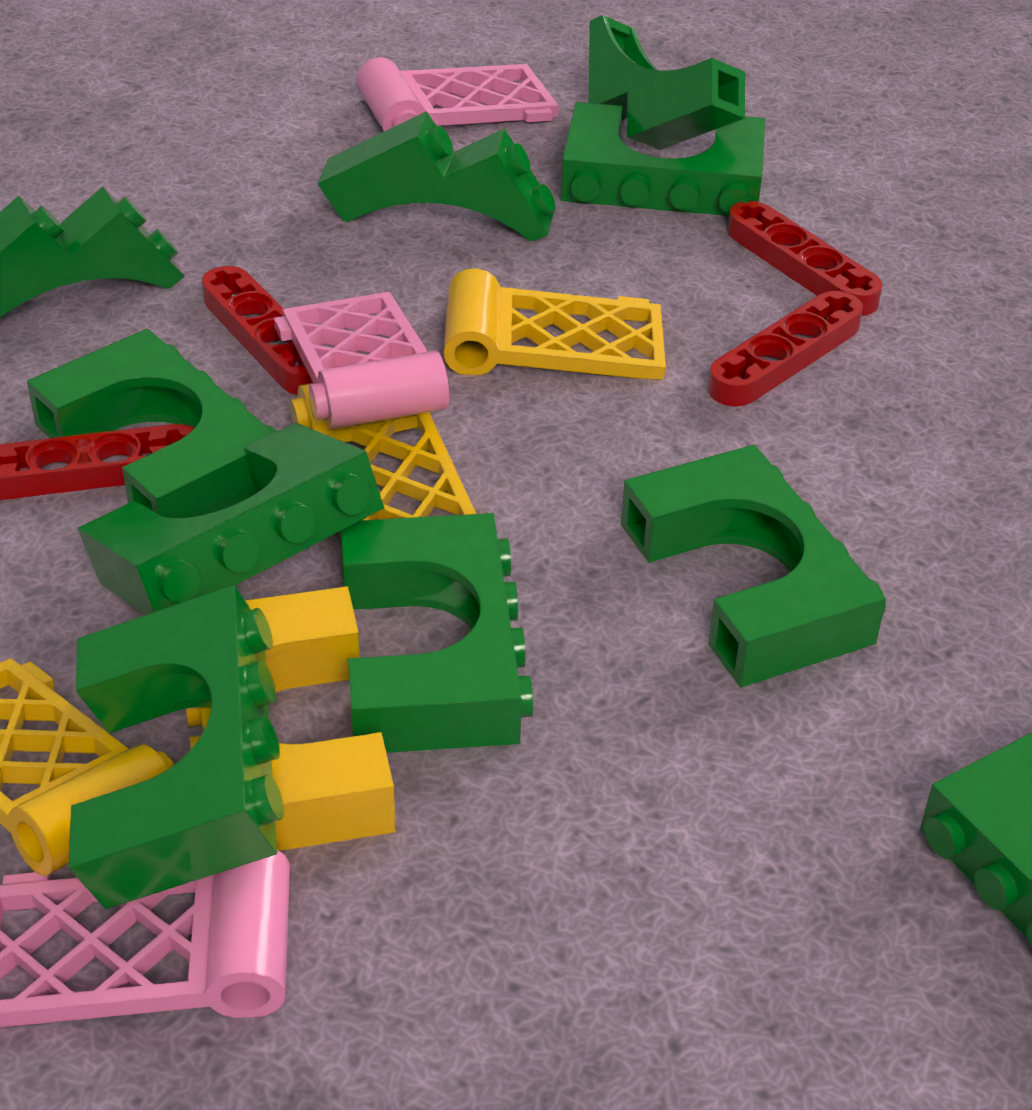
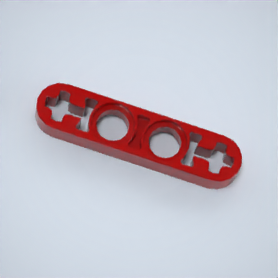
(764, 228)
(257, 331)
(778, 340)
(84, 459)

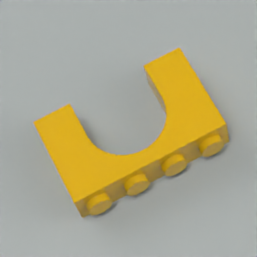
(329, 786)

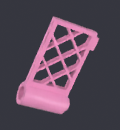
(401, 95)
(358, 388)
(233, 951)

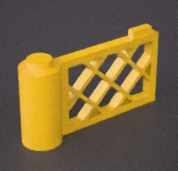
(485, 324)
(377, 439)
(42, 817)

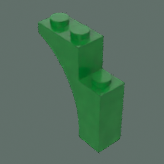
(660, 104)
(419, 166)
(94, 242)

